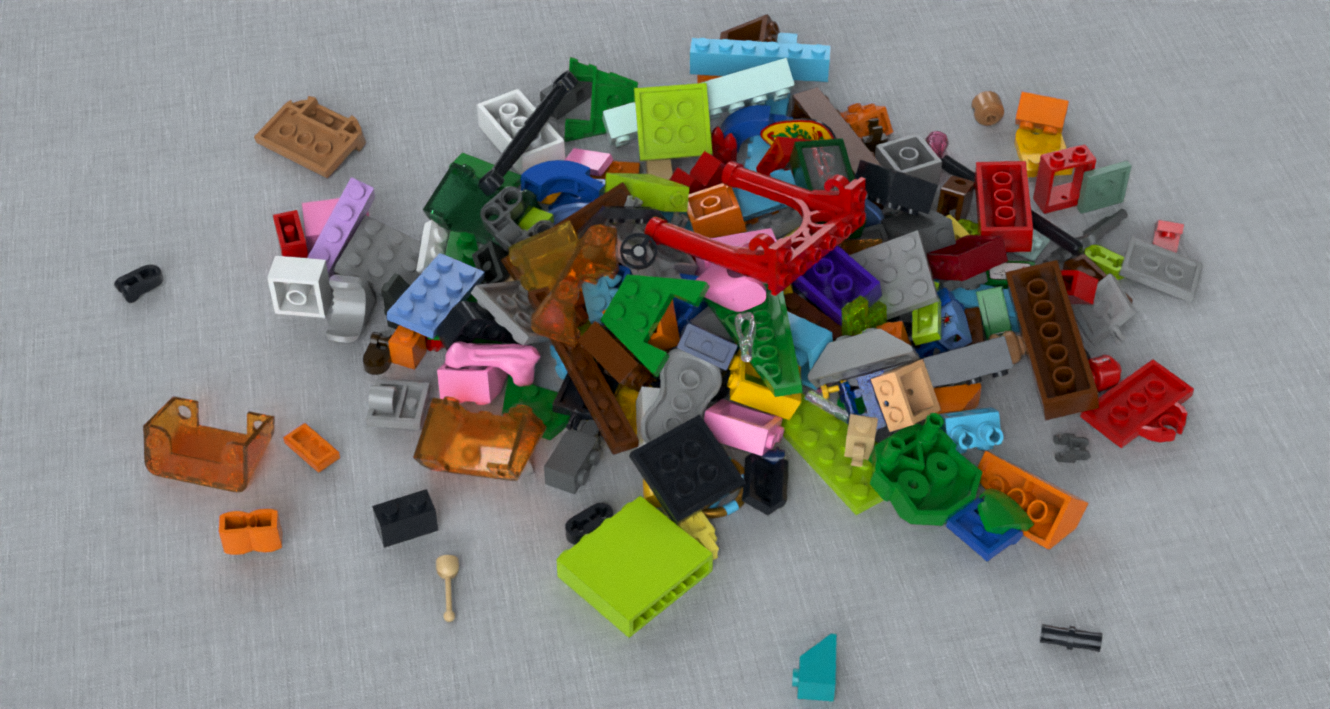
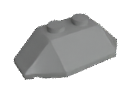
(860, 355)

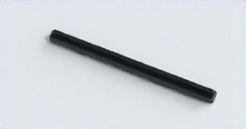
(1039, 223)

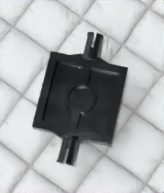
(571, 403)

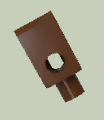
(956, 195)

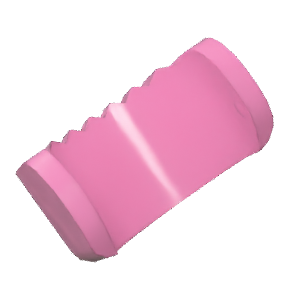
(733, 289)

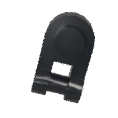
(138, 282)

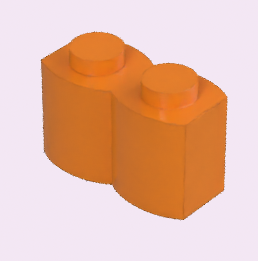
(250, 531)

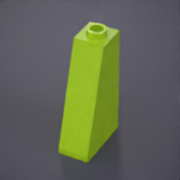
(652, 190)

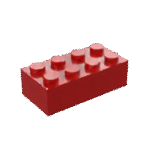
(1004, 203)

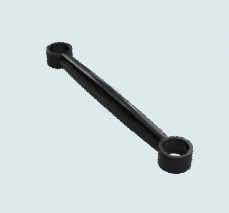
(494, 178)

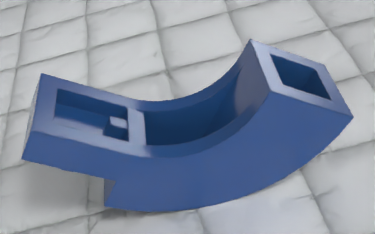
(749, 122)
(561, 176)

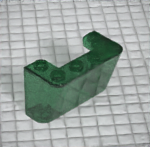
(459, 201)

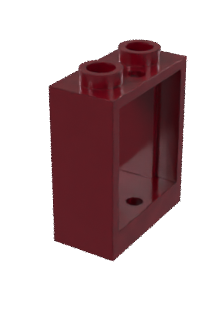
(967, 257)

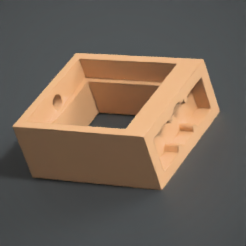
(904, 405)

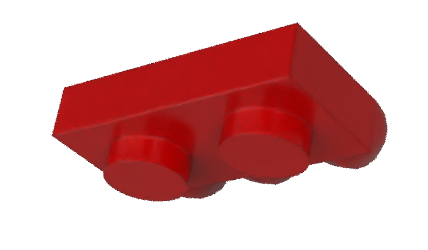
(723, 149)

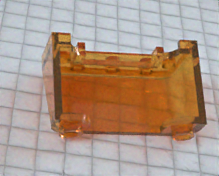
(588, 261)

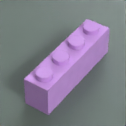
(343, 223)

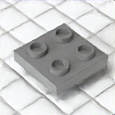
(397, 404)

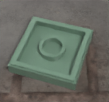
(1104, 187)

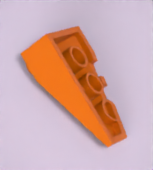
(1048, 506)

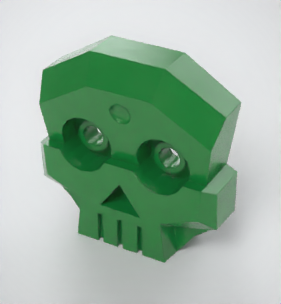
(915, 460)

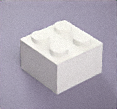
(299, 286)

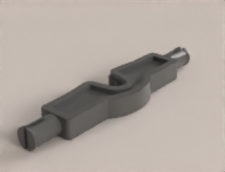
(1091, 235)

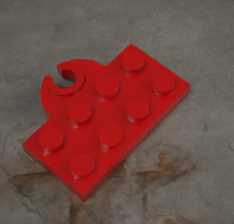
(1142, 406)

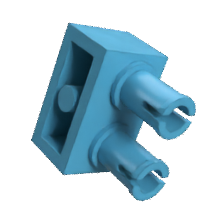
(973, 428)

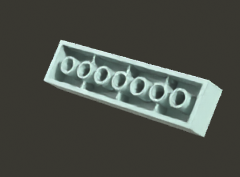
(724, 95)

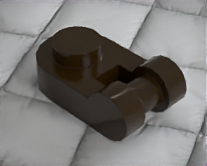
(377, 360)

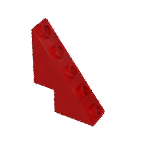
(704, 174)

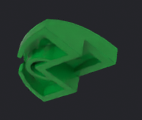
(1001, 513)

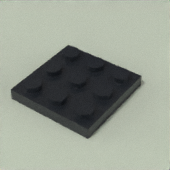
(687, 469)

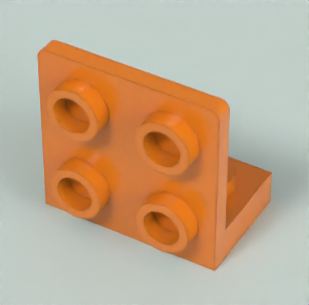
(858, 117)

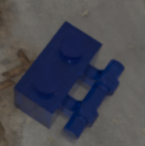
(868, 396)

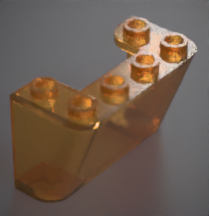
(478, 442)
(202, 454)

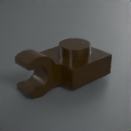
(875, 136)

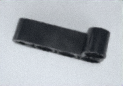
(471, 321)

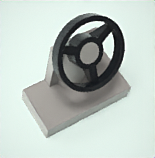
(642, 260)

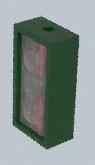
(817, 162)

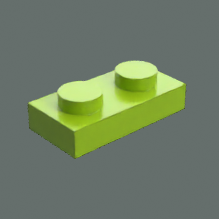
(926, 323)

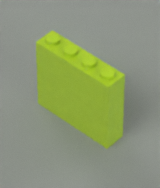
(634, 565)

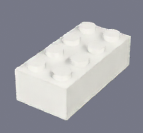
(504, 116)

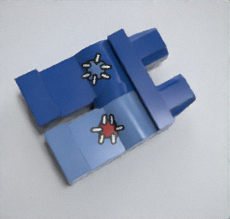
(952, 323)

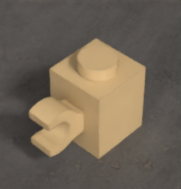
(860, 438)

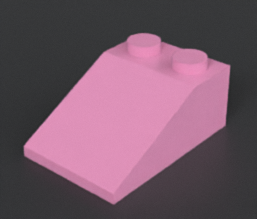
(471, 383)

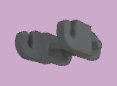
(1072, 441)

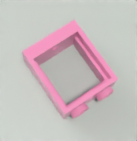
(744, 427)

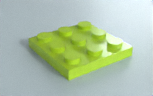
(672, 121)

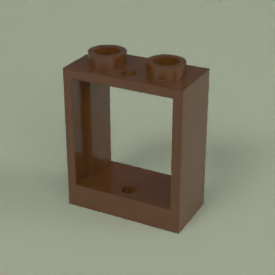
(758, 29)
(615, 357)

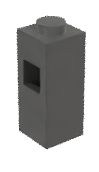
(571, 100)

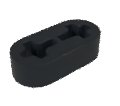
(587, 521)

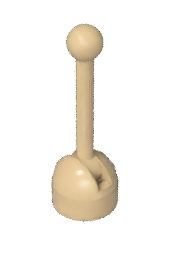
(447, 568)

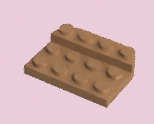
(312, 135)

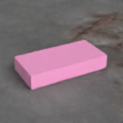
(595, 160)

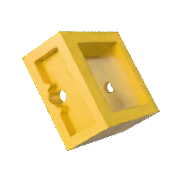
(758, 395)

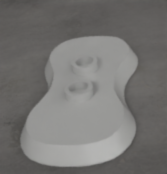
(684, 393)

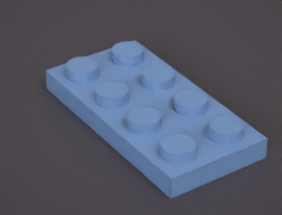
(434, 295)

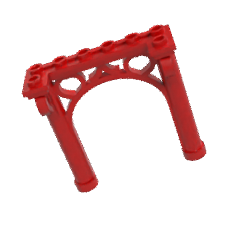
(787, 258)

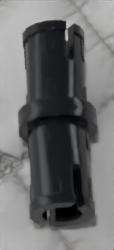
(1071, 637)

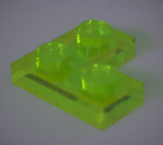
(859, 317)

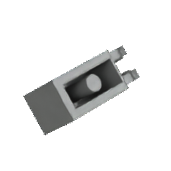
(573, 458)

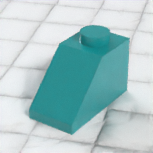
(817, 671)

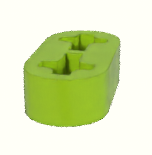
(1105, 259)

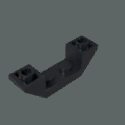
(618, 214)

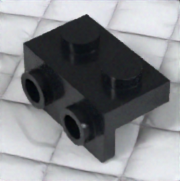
(765, 484)

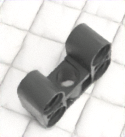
(504, 228)

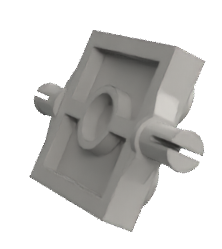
(1107, 313)

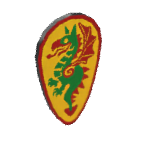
(797, 128)

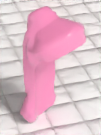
(512, 358)

